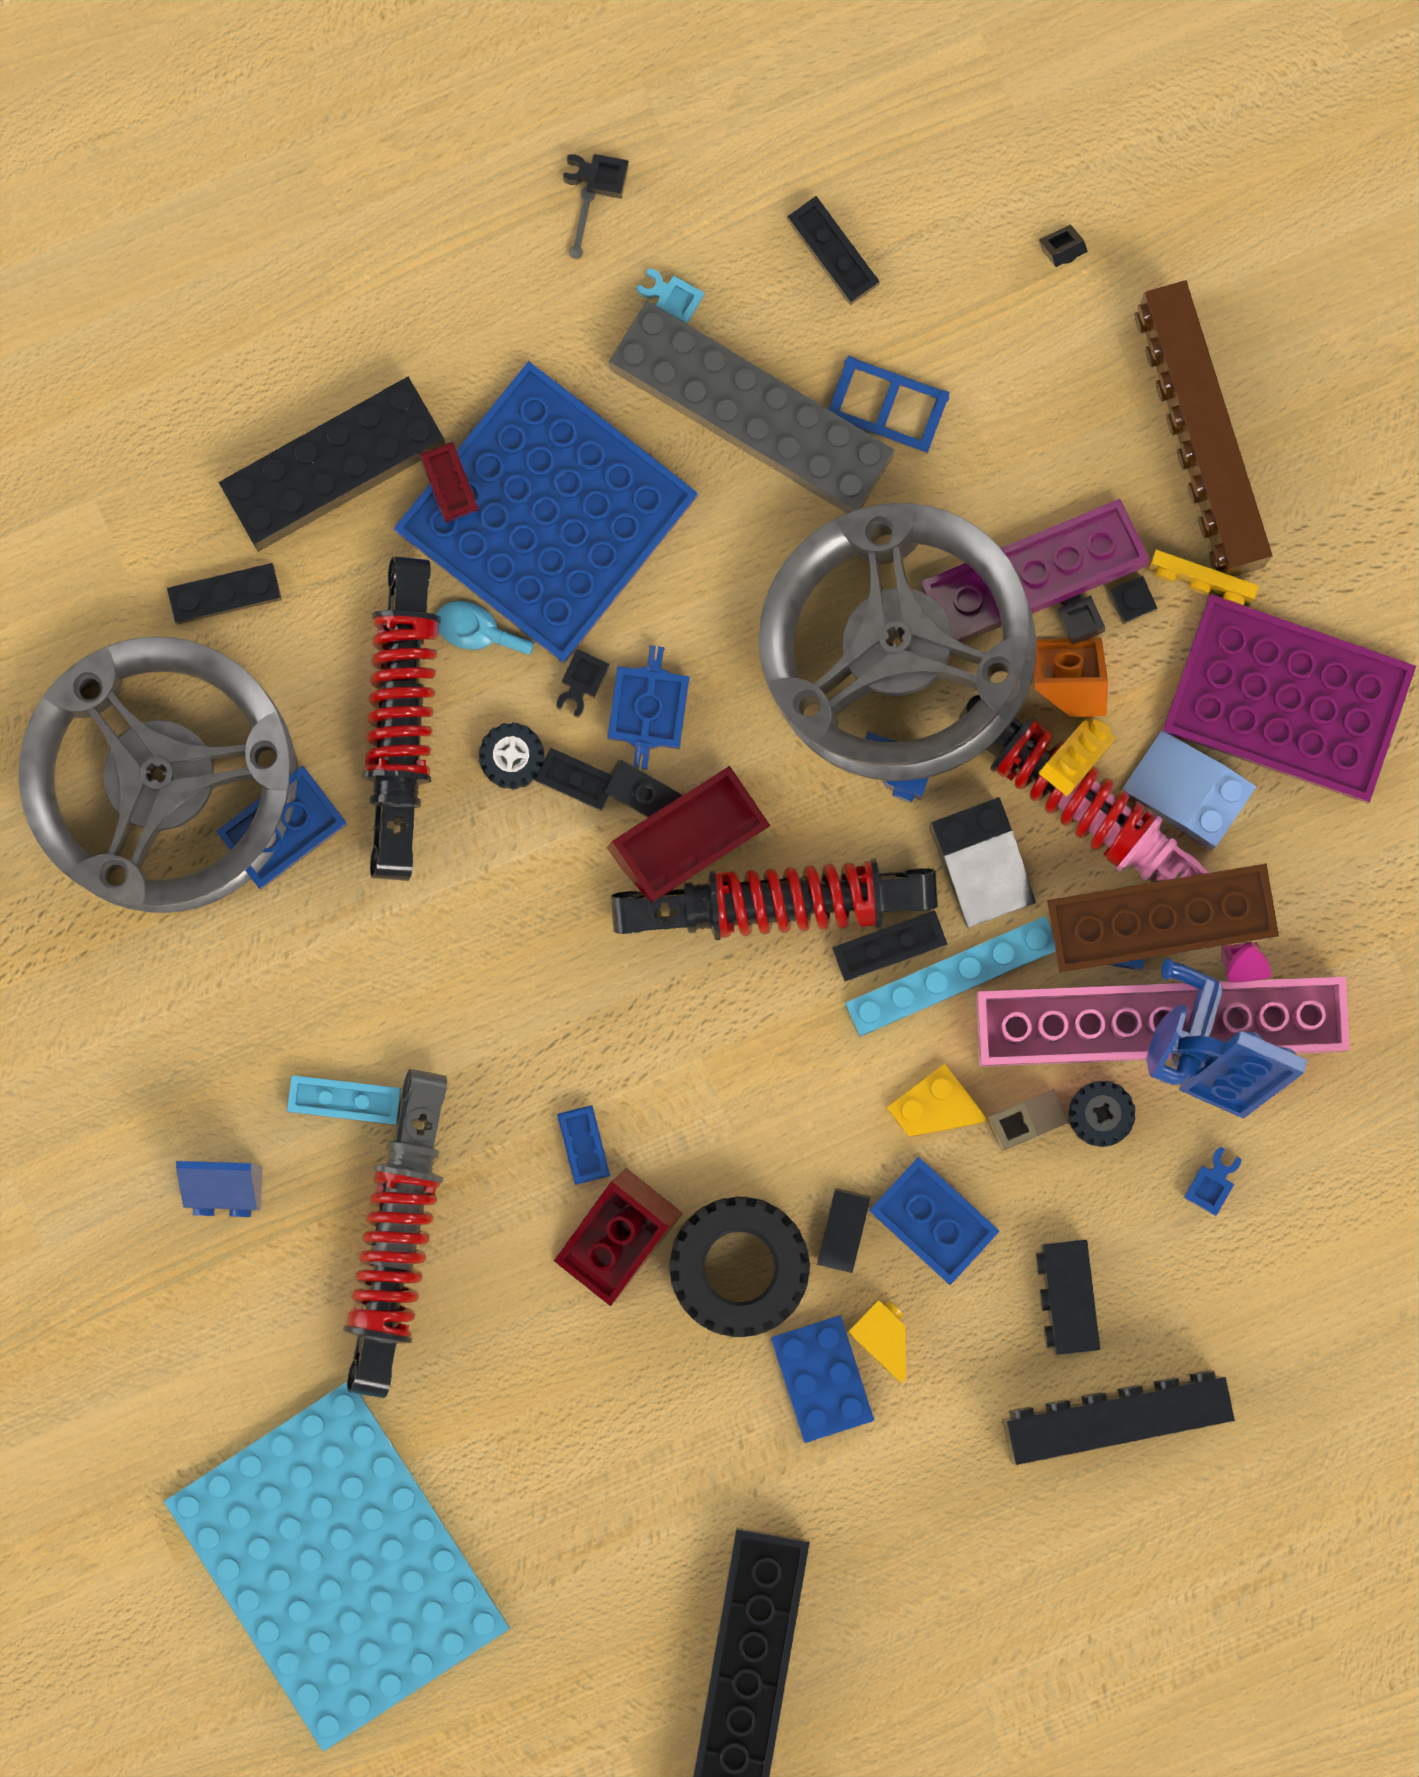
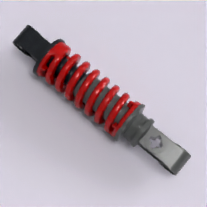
(404, 1190)

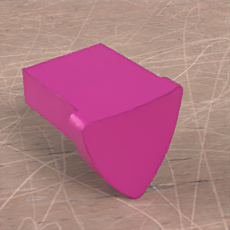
(1245, 962)

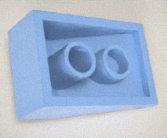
(1188, 789)

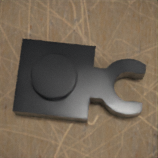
(603, 176)
(1080, 618)
(583, 677)

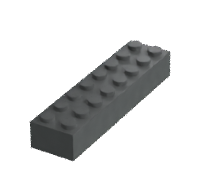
(750, 409)

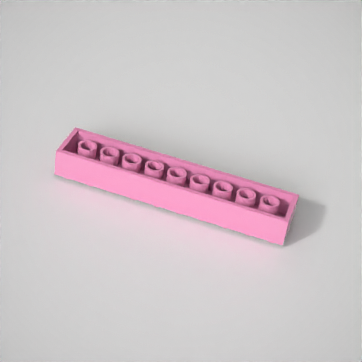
(1121, 1020)

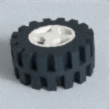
(511, 743)

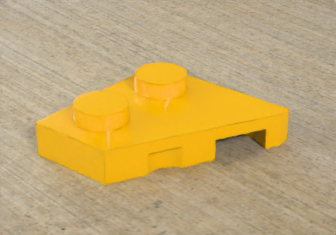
(935, 1105)

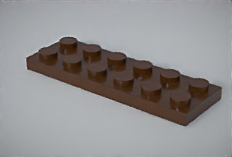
(1163, 918)

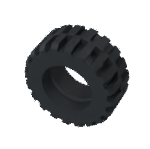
(789, 1257)

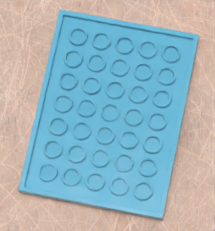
(337, 1565)

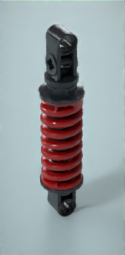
(398, 718)
(731, 903)

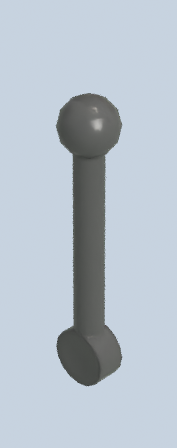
(576, 251)

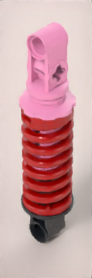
(1129, 837)

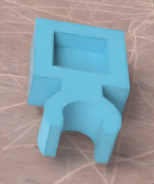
(675, 297)

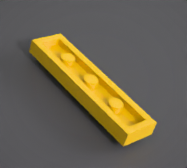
(1078, 755)

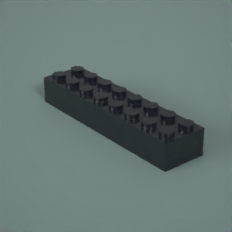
(751, 1655)

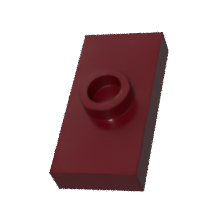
(449, 482)

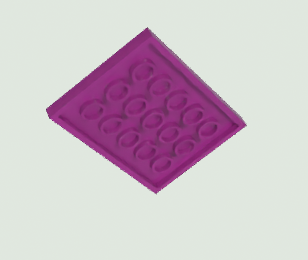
(1289, 698)

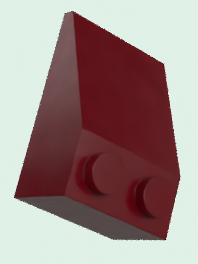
(618, 1236)

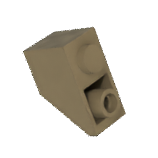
(1027, 1120)

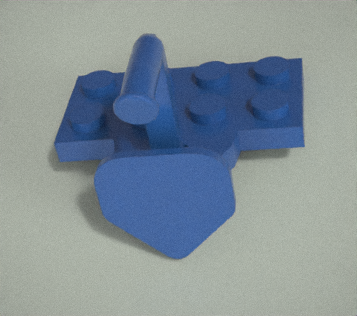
(1225, 1074)

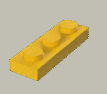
(1201, 578)

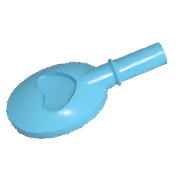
(475, 628)

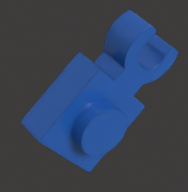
(1210, 1187)

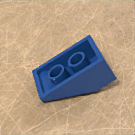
(220, 1186)

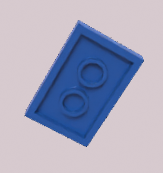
(310, 825)
(934, 1221)
(822, 1379)

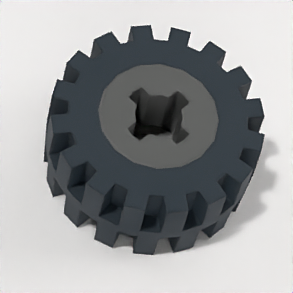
(1086, 1119)

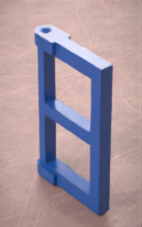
(896, 380)

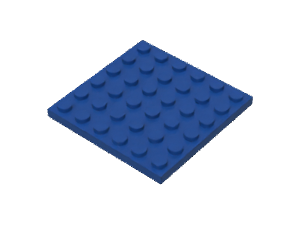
(559, 516)

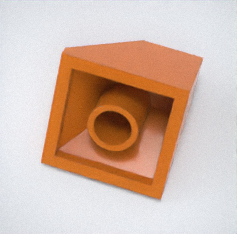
(1072, 675)

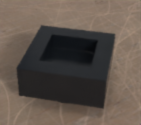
(1063, 246)
(1133, 600)

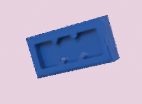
(583, 1145)

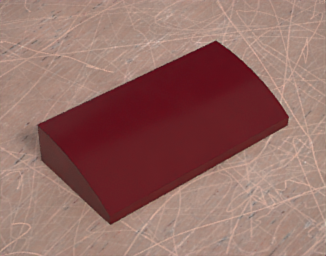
(688, 835)

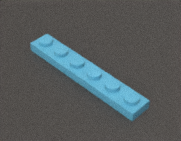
(951, 976)

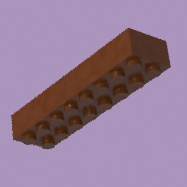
(1203, 430)

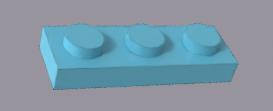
(344, 1100)

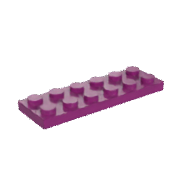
(1049, 566)

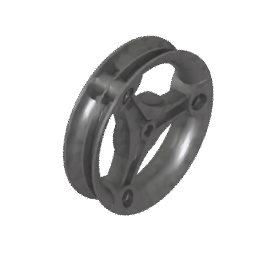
(890, 615)
(130, 771)

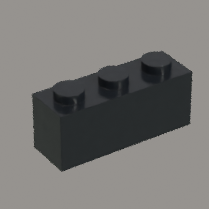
(1068, 1297)

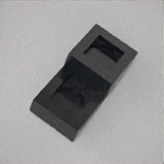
(843, 1230)

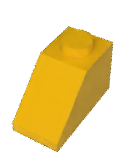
(883, 1337)

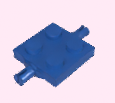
(648, 707)

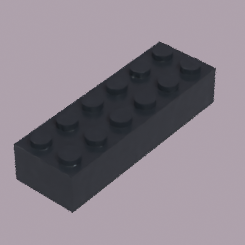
(332, 464)
(1117, 1419)

